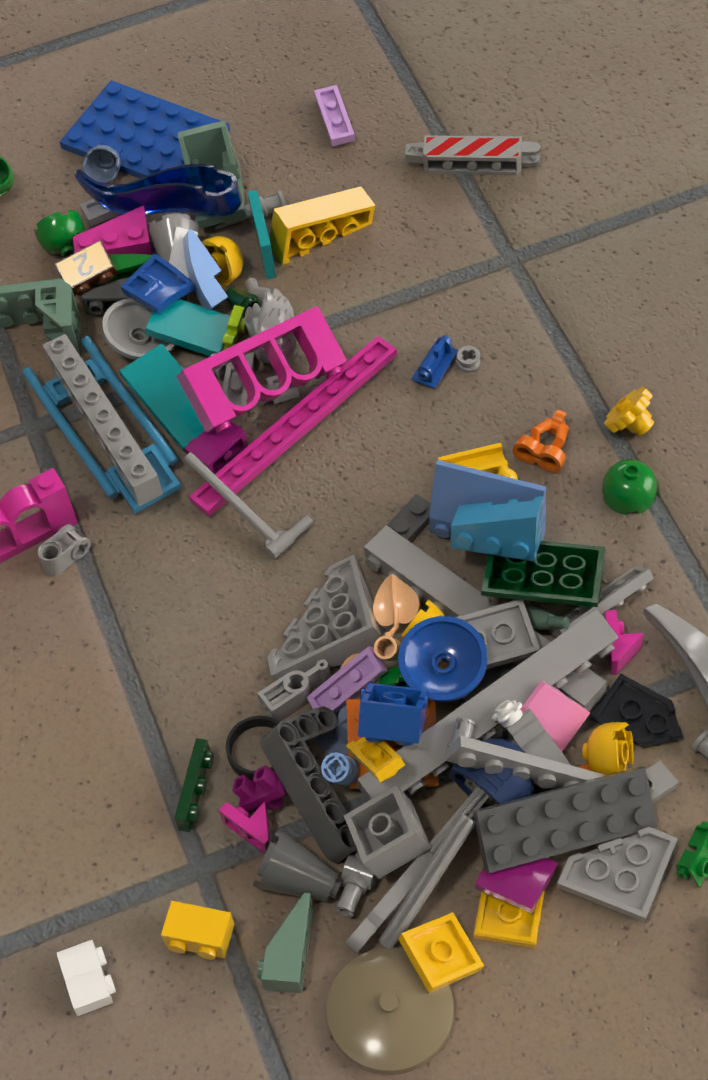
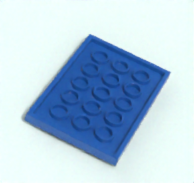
(137, 127)

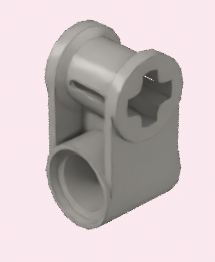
(64, 548)

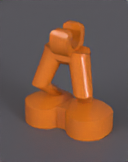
(547, 456)

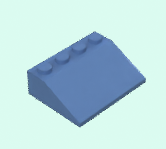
(464, 485)

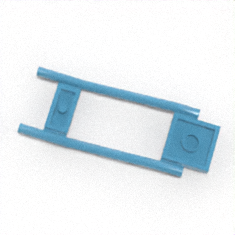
(158, 455)

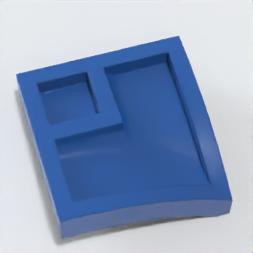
(157, 284)

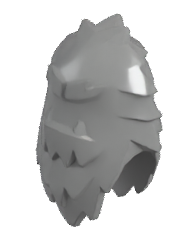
(274, 311)

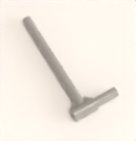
(276, 542)

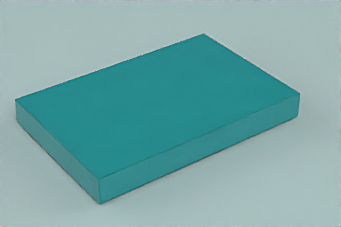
(261, 234)
(189, 327)

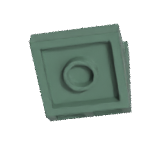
(213, 146)
(43, 302)

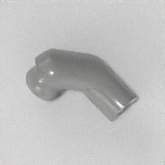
(253, 287)

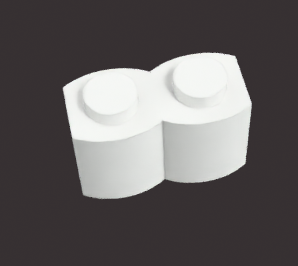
(85, 977)

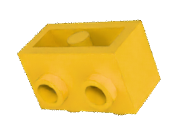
(197, 930)

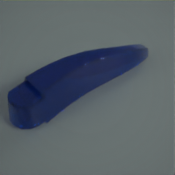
(175, 189)

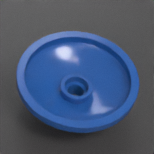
(440, 641)

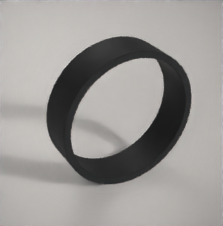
(238, 729)

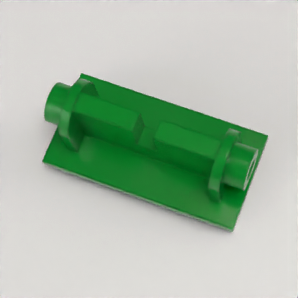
(695, 863)

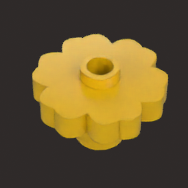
(631, 413)

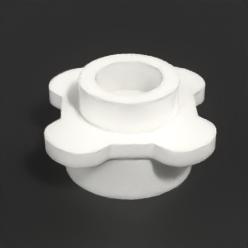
(508, 713)

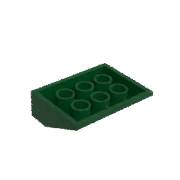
(558, 575)

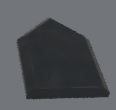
(647, 712)

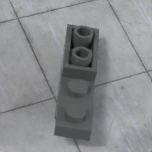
(102, 297)

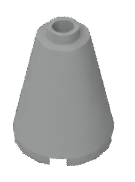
(163, 232)

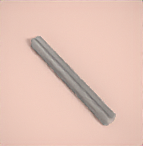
(427, 880)

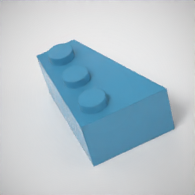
(499, 529)

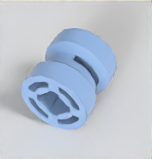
(347, 770)

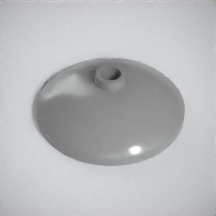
(125, 329)

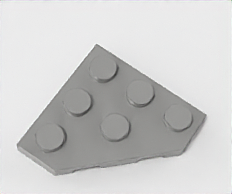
(621, 872)

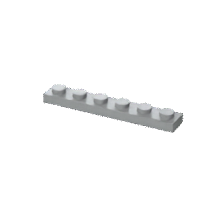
(543, 772)

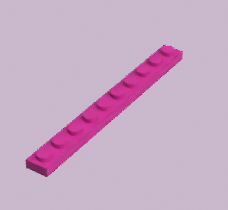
(295, 424)

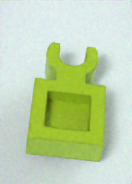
(234, 327)

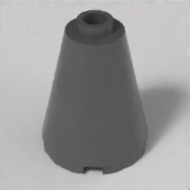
(295, 870)

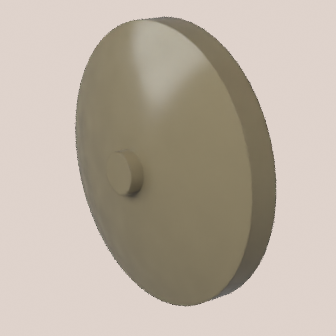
(386, 1015)

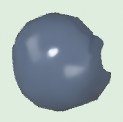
(98, 166)

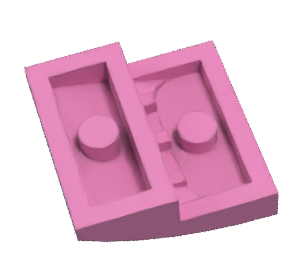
(556, 713)

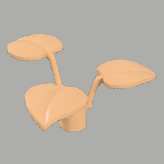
(393, 605)

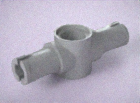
(356, 881)

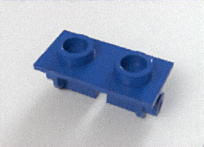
(435, 363)

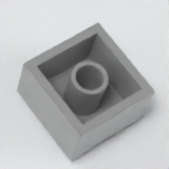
(387, 832)

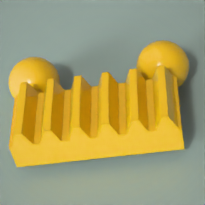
(485, 458)

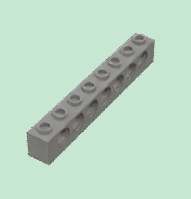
(103, 420)

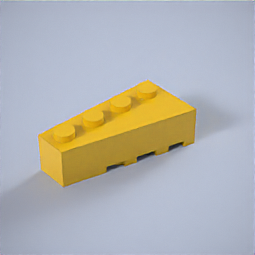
(318, 221)

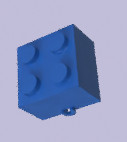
(392, 713)

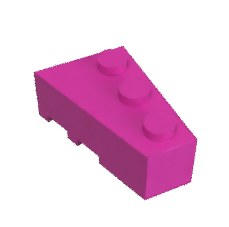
(120, 235)

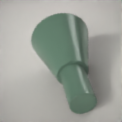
(543, 620)

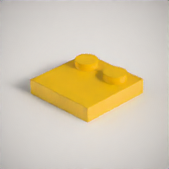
(441, 952)

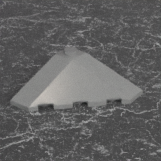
(333, 627)

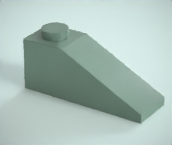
(287, 952)

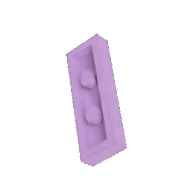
(334, 115)
(348, 681)

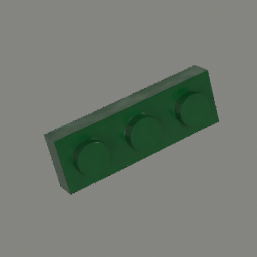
(194, 785)

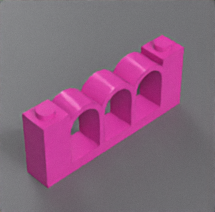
(207, 395)
(55, 512)

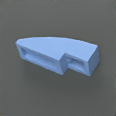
(202, 272)

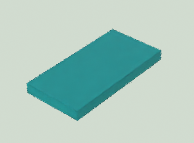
(156, 385)

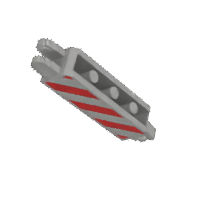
(474, 154)

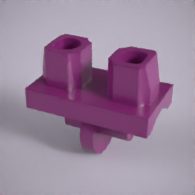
(263, 788)

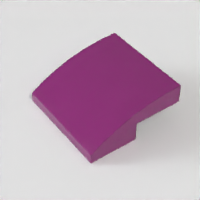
(518, 884)

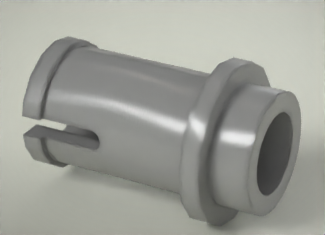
(463, 727)

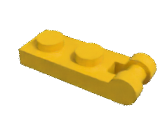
(376, 758)

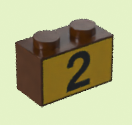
(87, 268)

